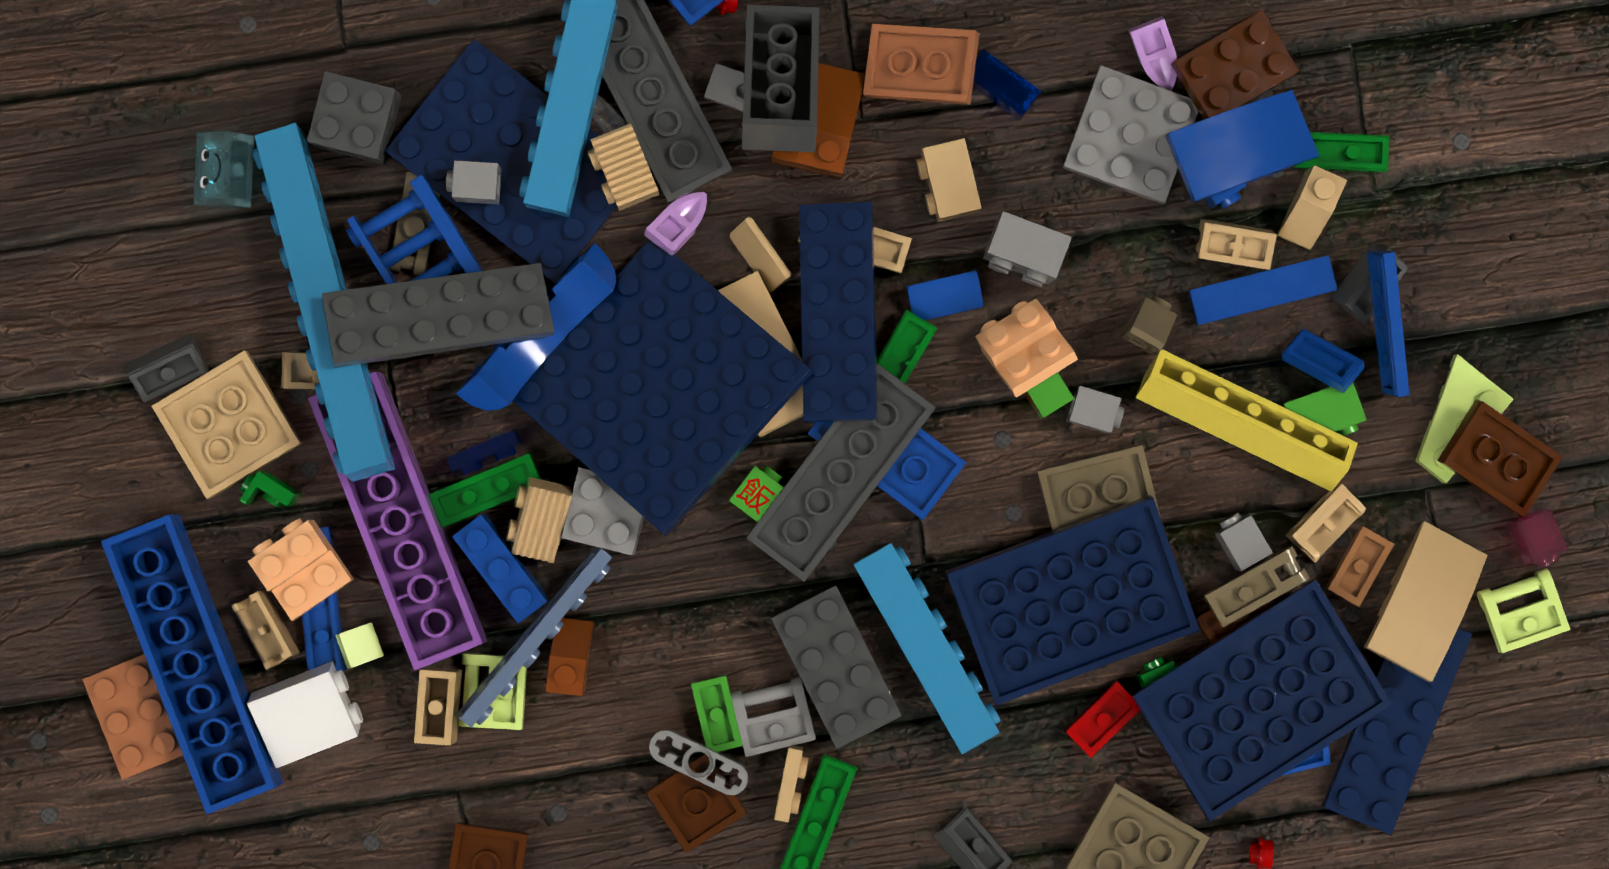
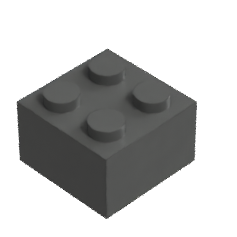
(354, 117)

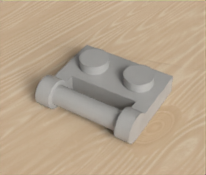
(776, 728)

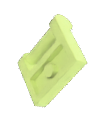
(1528, 622)
(507, 709)

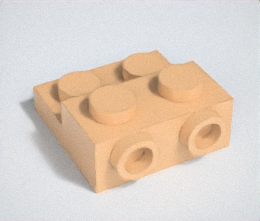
(1025, 347)
(300, 568)

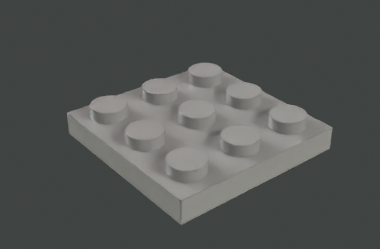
(1125, 133)

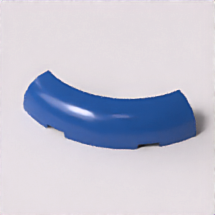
(513, 363)

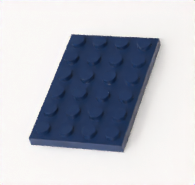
(490, 116)
(1073, 600)
(1261, 699)

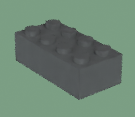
(781, 78)
(836, 666)

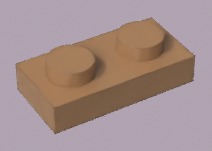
(1359, 566)

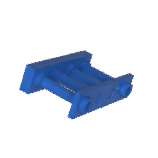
(439, 228)

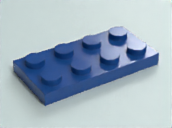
(919, 472)

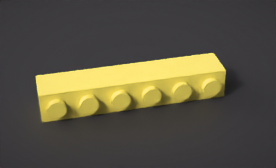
(1246, 420)

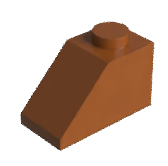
(570, 658)

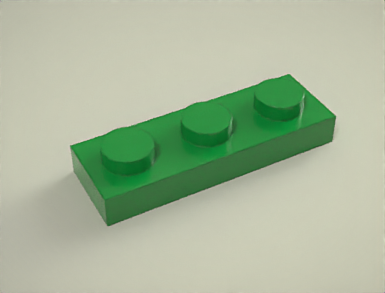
(483, 490)

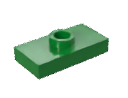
(906, 345)

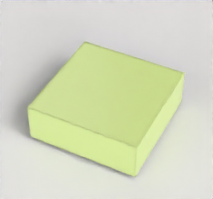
(359, 645)

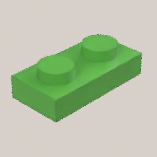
(716, 713)

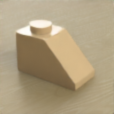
(1311, 207)

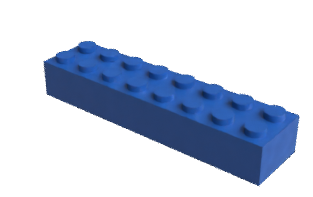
(191, 662)

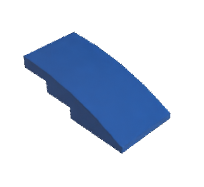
(1242, 145)

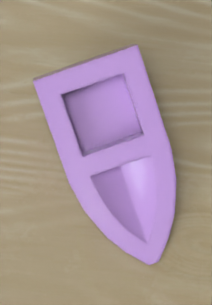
(1155, 51)
(677, 222)

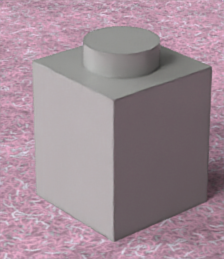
(474, 182)
(1095, 410)
(1242, 541)

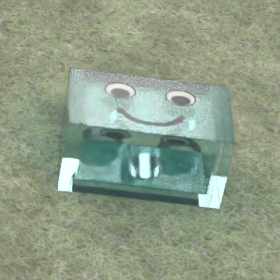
(223, 170)

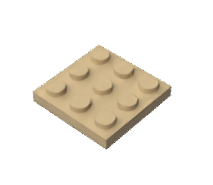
(227, 424)

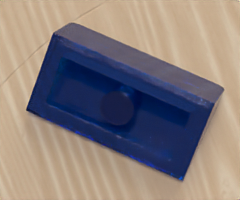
(1003, 85)

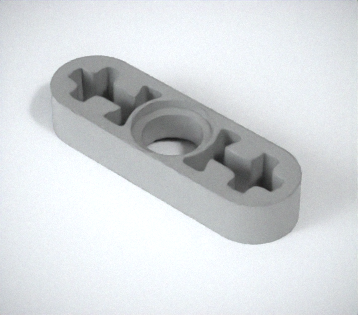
(727, 765)

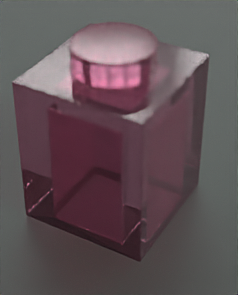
(1538, 537)

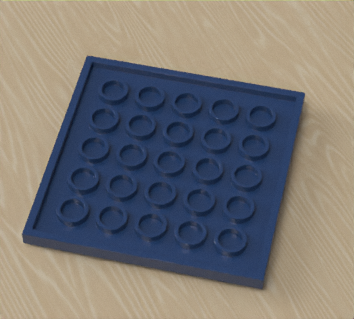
(661, 386)

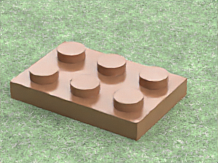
(921, 64)
(132, 717)

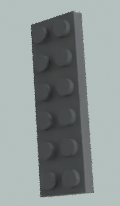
(660, 105)
(437, 315)
(839, 478)

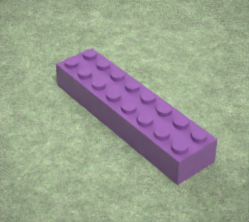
(409, 546)

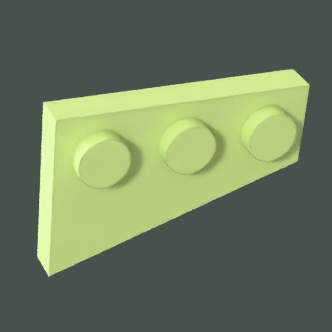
(1456, 397)

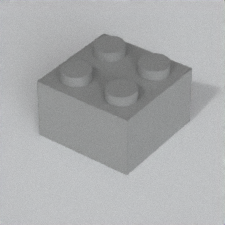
(1026, 249)
(601, 516)

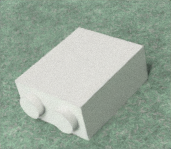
(305, 714)

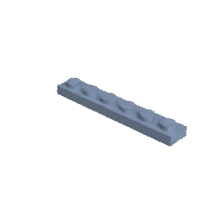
(525, 649)

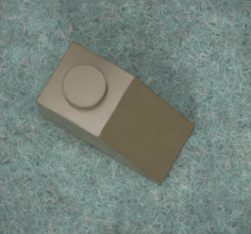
(1150, 324)

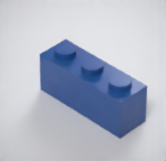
(501, 568)

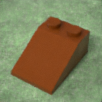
(836, 115)

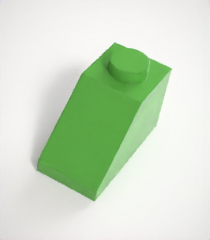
(1330, 409)

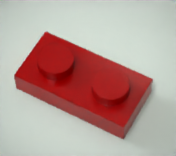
(1102, 719)

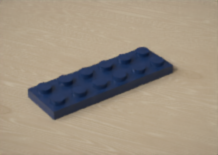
(838, 312)
(1389, 746)

